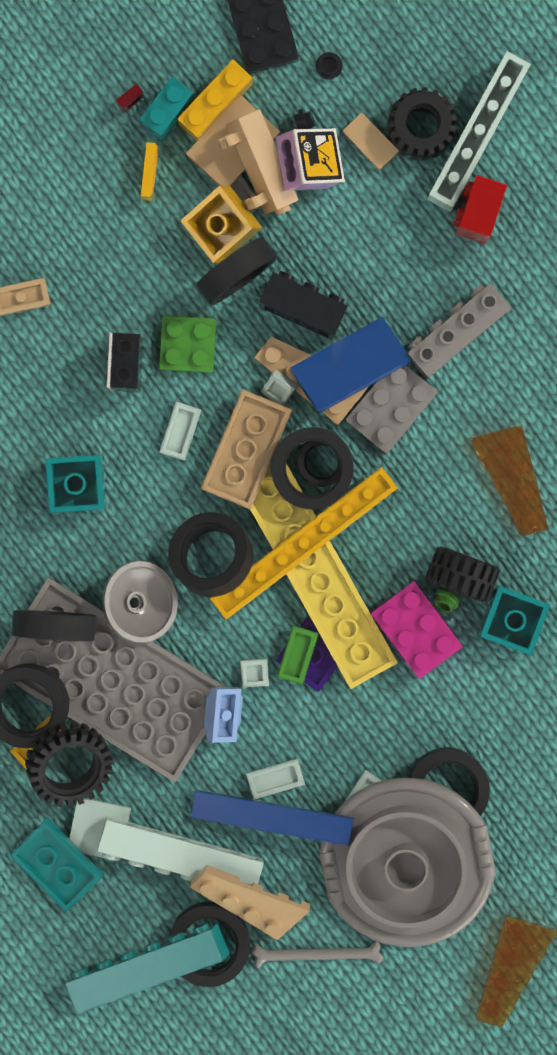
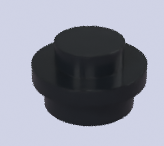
(329, 65)
(304, 119)

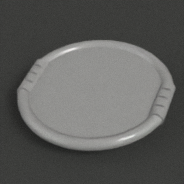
(413, 863)

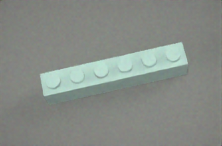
(478, 131)
(173, 852)

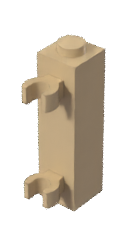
(261, 163)

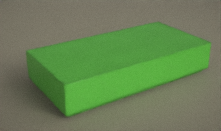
(297, 655)

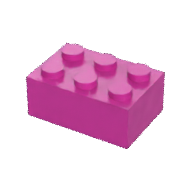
(416, 629)

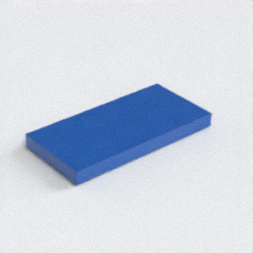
(350, 365)

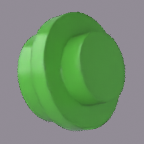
(445, 600)

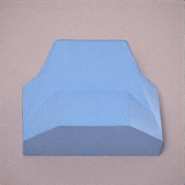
(223, 714)

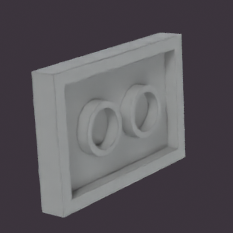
(391, 407)

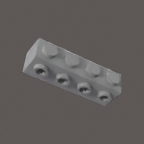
(458, 331)

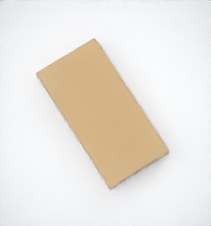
(246, 449)

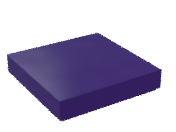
(321, 662)

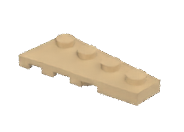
(282, 356)
(250, 902)

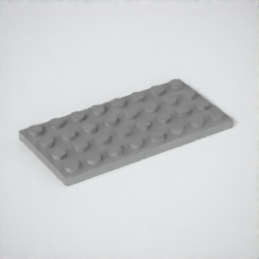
(122, 688)

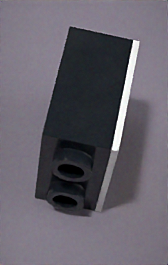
(125, 362)

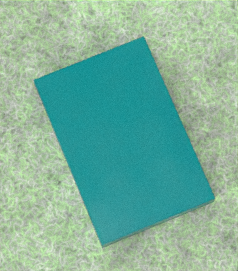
(57, 864)

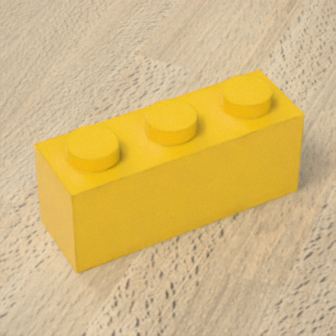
(215, 100)

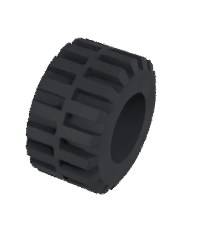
(421, 101)
(462, 574)

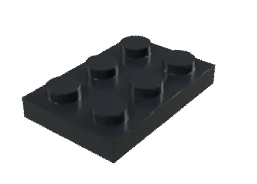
(263, 34)

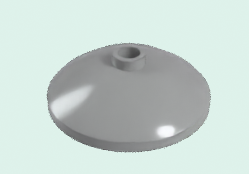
(153, 597)

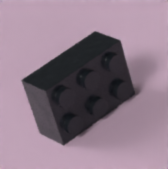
(303, 304)

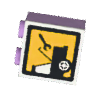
(310, 159)

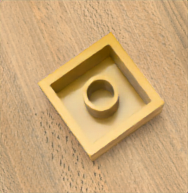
(221, 224)

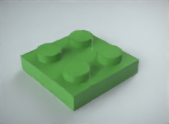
(187, 344)

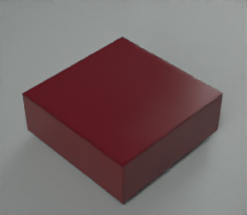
(130, 98)

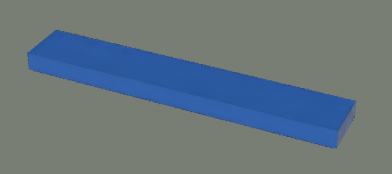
(272, 817)

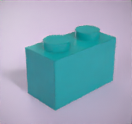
(166, 108)

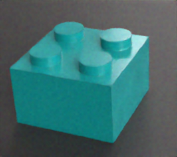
(76, 484)
(513, 620)

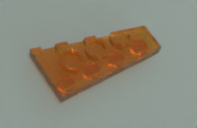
(512, 473)
(514, 960)

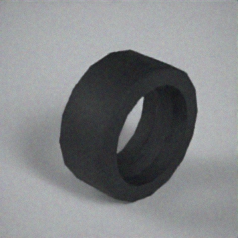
(305, 473)

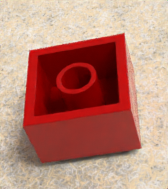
(481, 208)

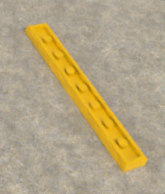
(307, 541)

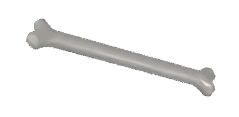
(371, 952)

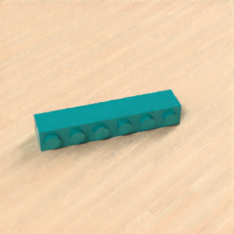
(147, 968)

